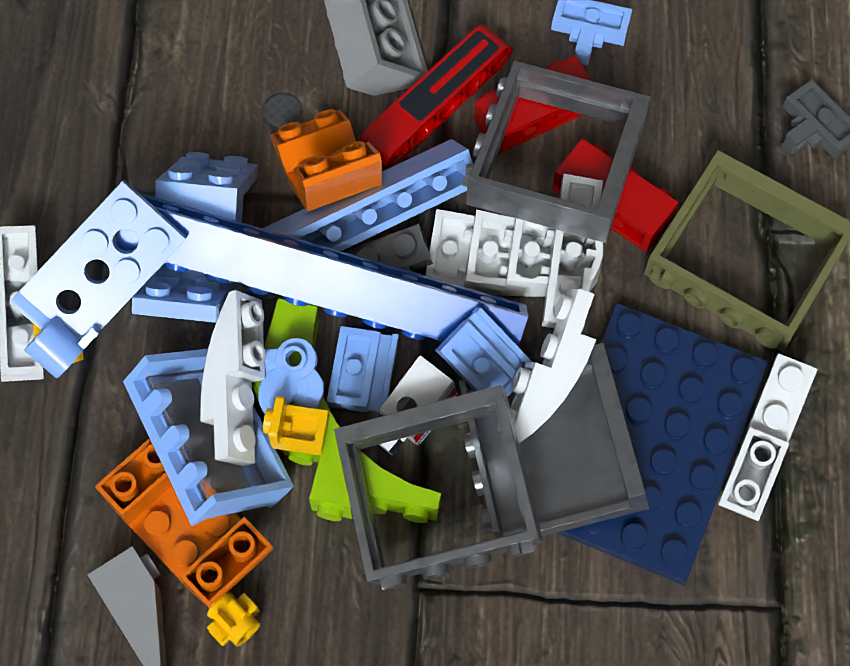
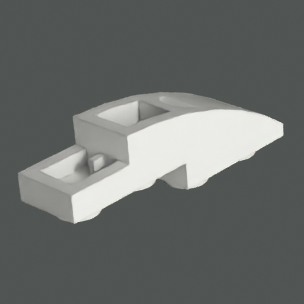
(565, 353)
(231, 365)
(767, 437)

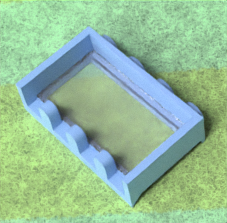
(168, 402)

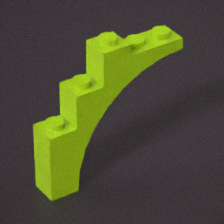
(329, 487)

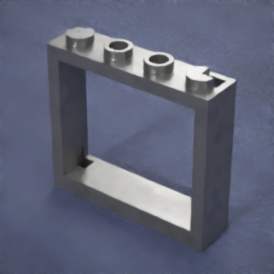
(572, 95)
(413, 422)

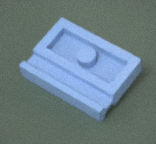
(482, 353)
(362, 370)

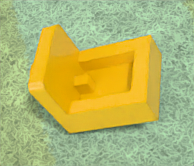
(296, 427)

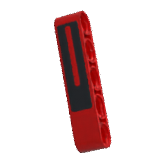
(437, 95)

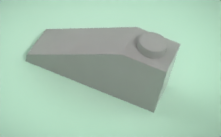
(134, 602)

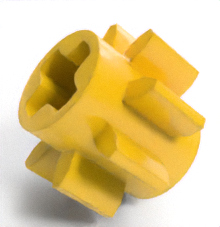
(233, 619)

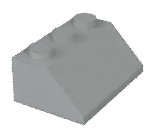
(376, 44)

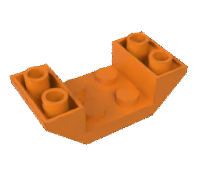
(325, 159)
(202, 556)

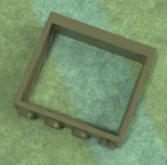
(773, 200)

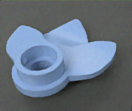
(295, 383)

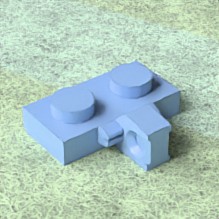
(591, 24)

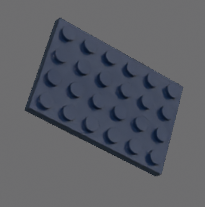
(684, 419)

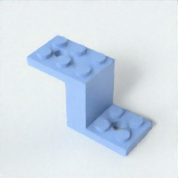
(211, 188)

